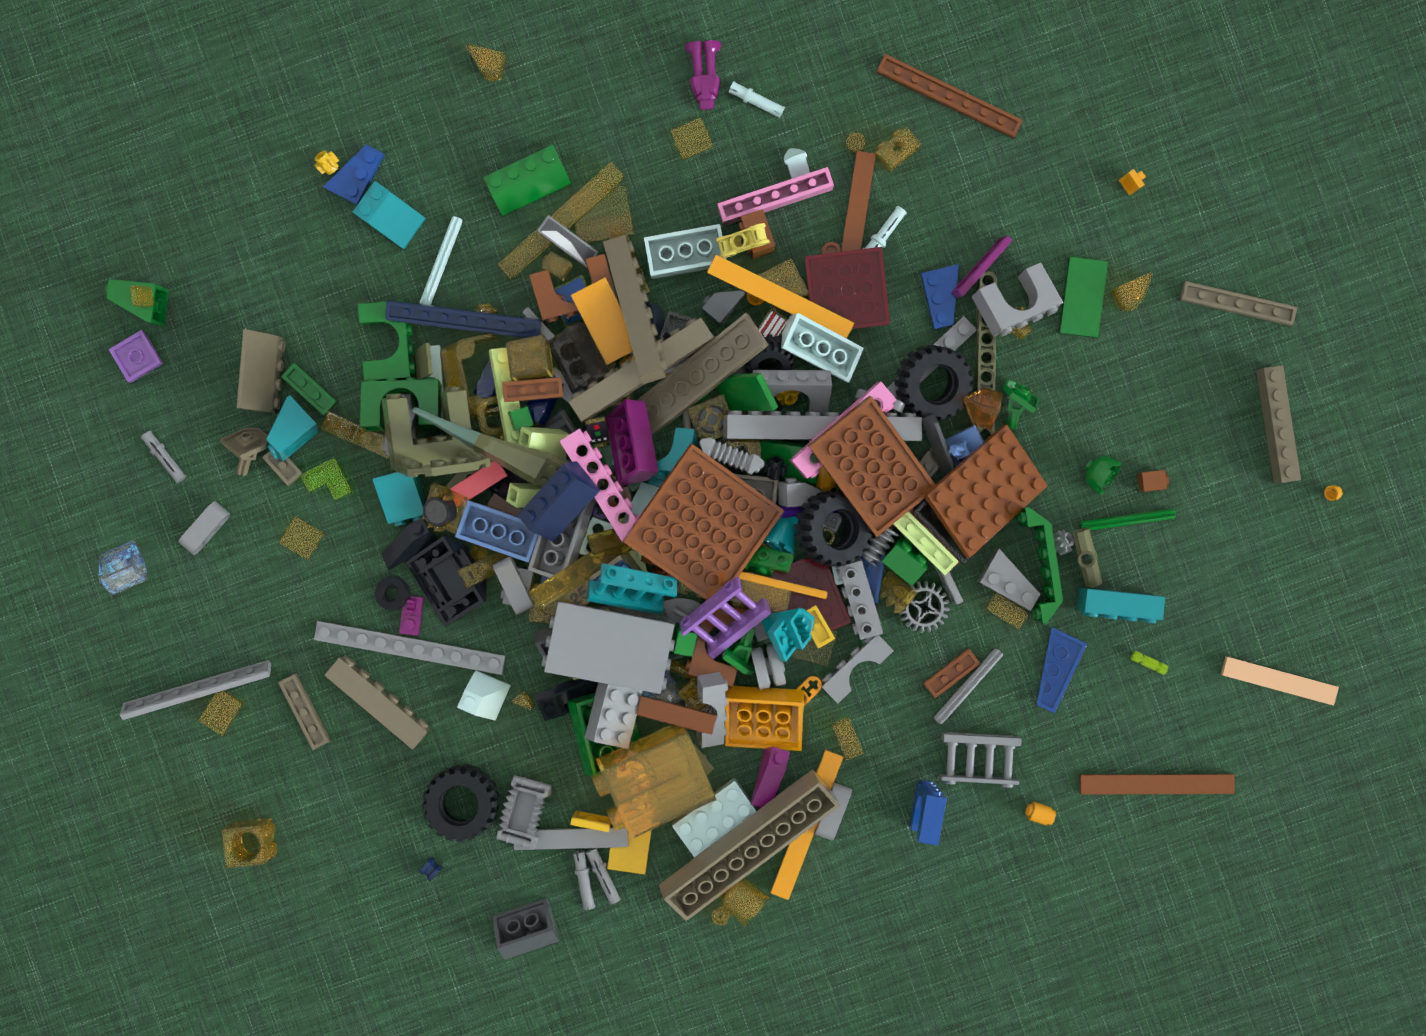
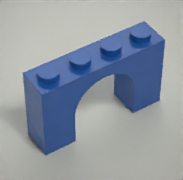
(927, 812)

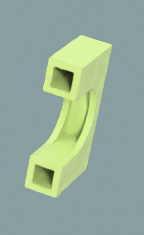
(540, 439)

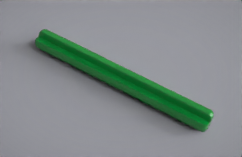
(1129, 519)

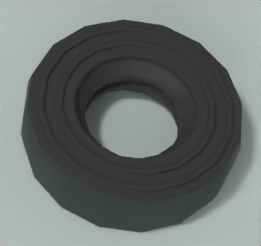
(403, 593)

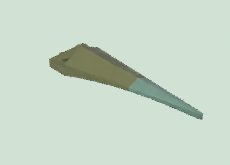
(523, 461)

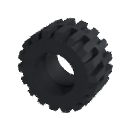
(774, 350)

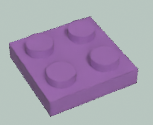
(136, 356)

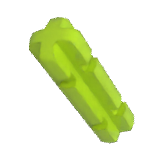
(1149, 662)

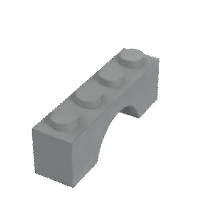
(838, 684)
(712, 691)

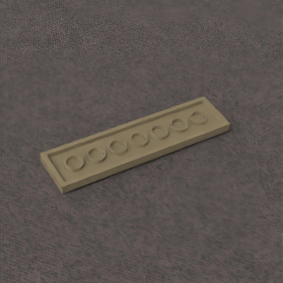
(702, 372)

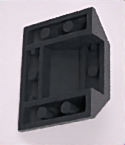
(437, 575)

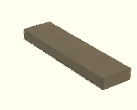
(304, 711)

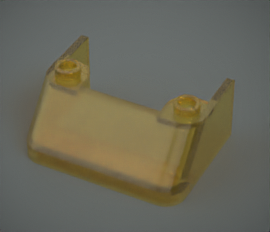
(454, 373)

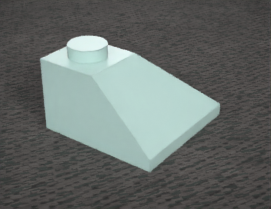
(484, 696)

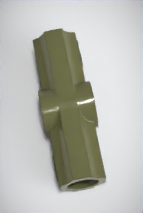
(1089, 568)

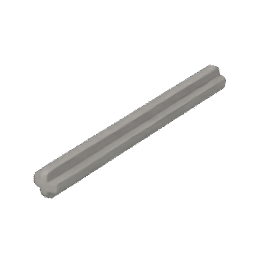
(968, 686)

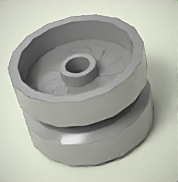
(768, 666)

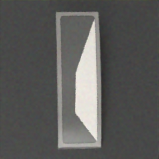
(566, 240)

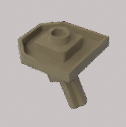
(245, 446)

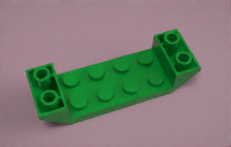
(1043, 610)

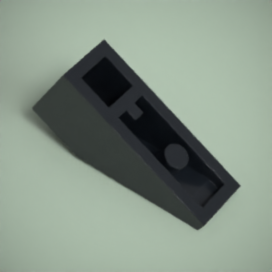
(409, 543)

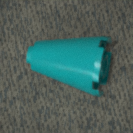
(783, 535)

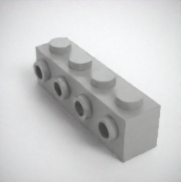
(860, 598)

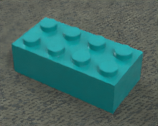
(1123, 604)

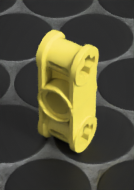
(753, 237)

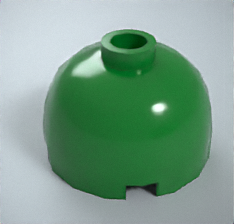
(1101, 473)

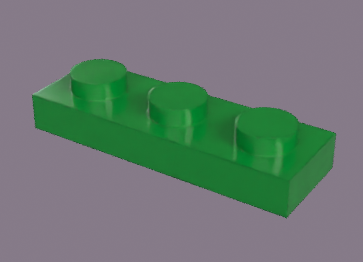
(309, 389)

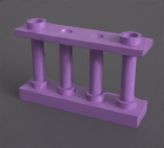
(729, 633)

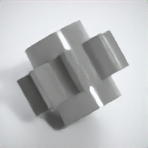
(1063, 542)

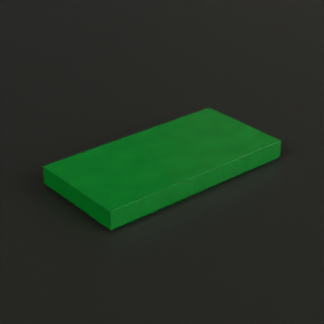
(1083, 297)
(747, 393)

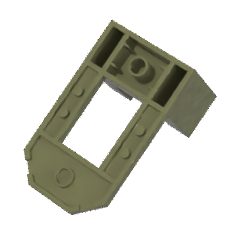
(434, 456)

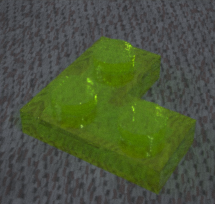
(330, 474)

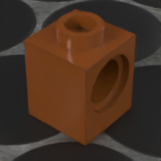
(1152, 480)

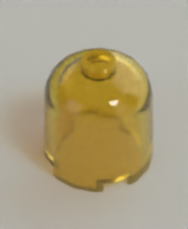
(744, 901)

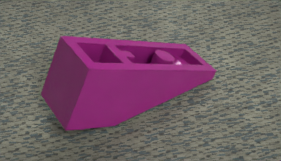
(769, 776)

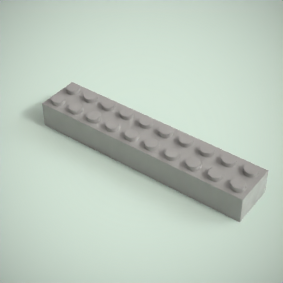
(803, 427)

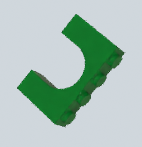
(400, 363)
(373, 390)

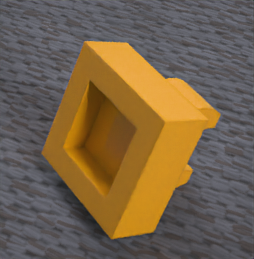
(1132, 181)

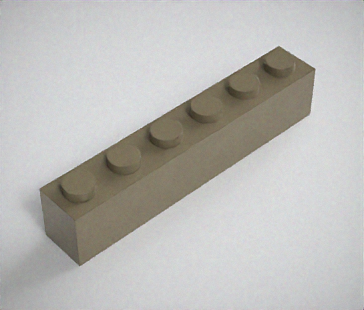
(1278, 424)
(377, 701)

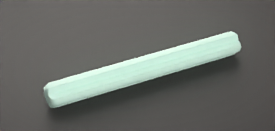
(441, 260)

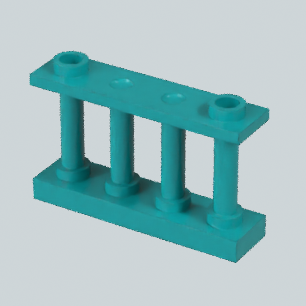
(631, 589)

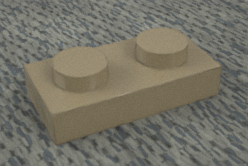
(285, 470)

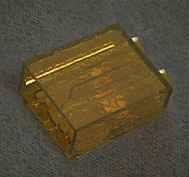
(653, 781)

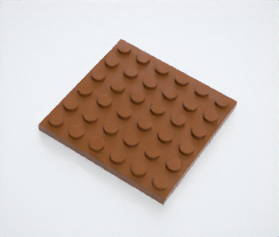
(703, 523)

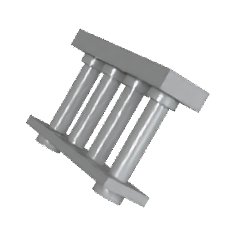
(971, 741)

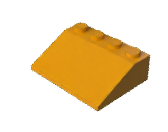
(764, 718)

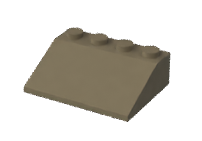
(260, 372)

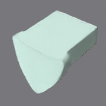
(796, 162)

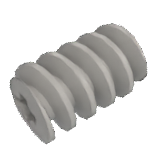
(877, 544)

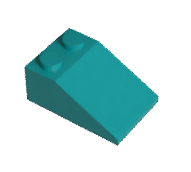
(389, 215)

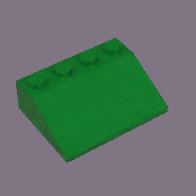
(589, 751)

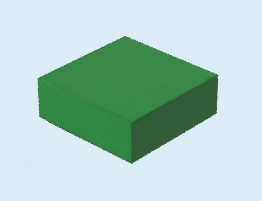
(520, 418)

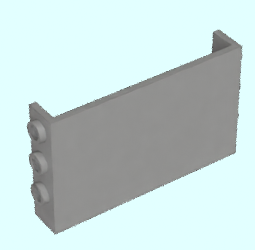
(609, 647)

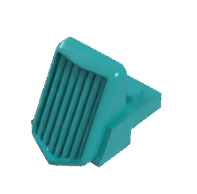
(789, 631)

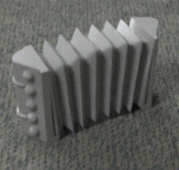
(731, 456)
(522, 812)

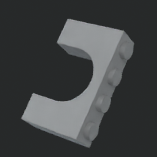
(1003, 318)
(814, 383)

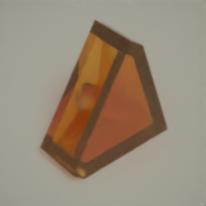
(983, 407)

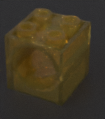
(235, 852)

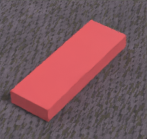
(480, 481)

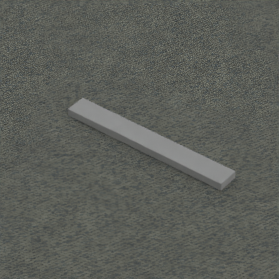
(195, 689)

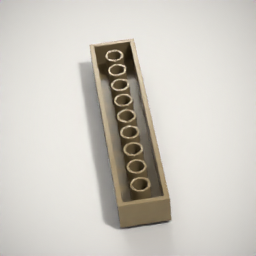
(749, 845)

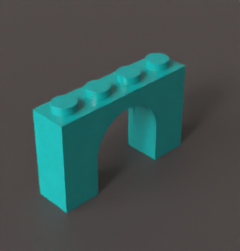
(681, 441)

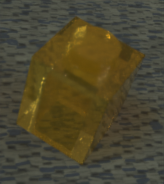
(556, 266)

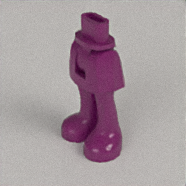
(704, 86)

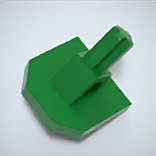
(1019, 400)
(739, 654)

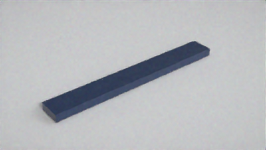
(462, 319)

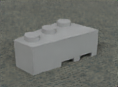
(1005, 579)

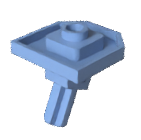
(963, 444)

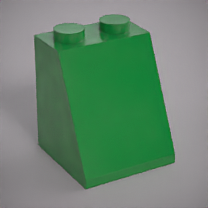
(119, 293)

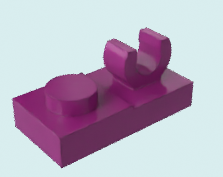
(411, 616)

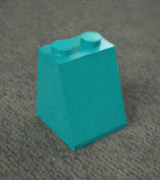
(290, 430)
(400, 497)

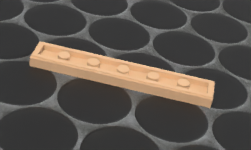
(1279, 680)

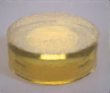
(855, 142)

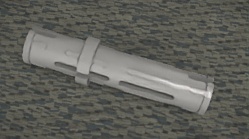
(158, 450)
(599, 868)
(582, 873)

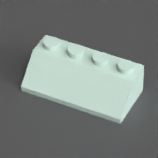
(820, 346)

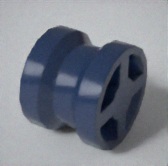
(430, 869)

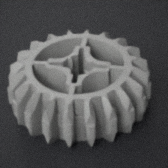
(920, 615)

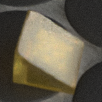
(141, 296)
(524, 701)

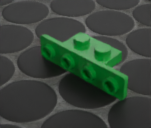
(767, 559)

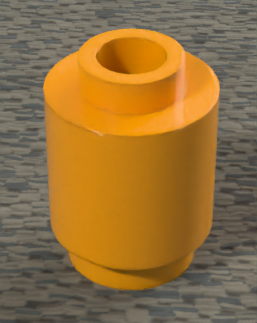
(1040, 813)

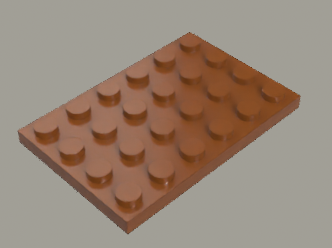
(872, 466)
(985, 491)

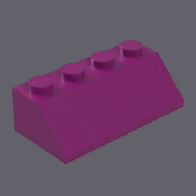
(631, 442)

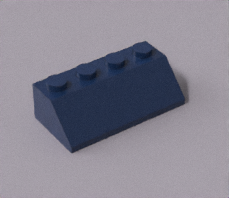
(559, 501)

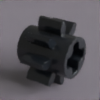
(775, 468)

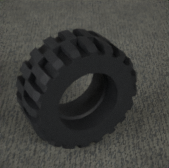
(956, 389)
(811, 536)
(447, 824)

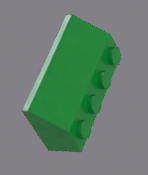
(527, 180)

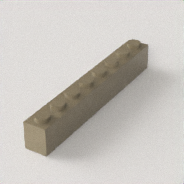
(634, 309)
(627, 379)

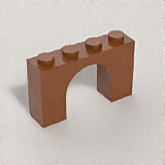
(550, 304)
(701, 661)

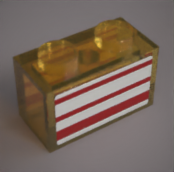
(773, 324)

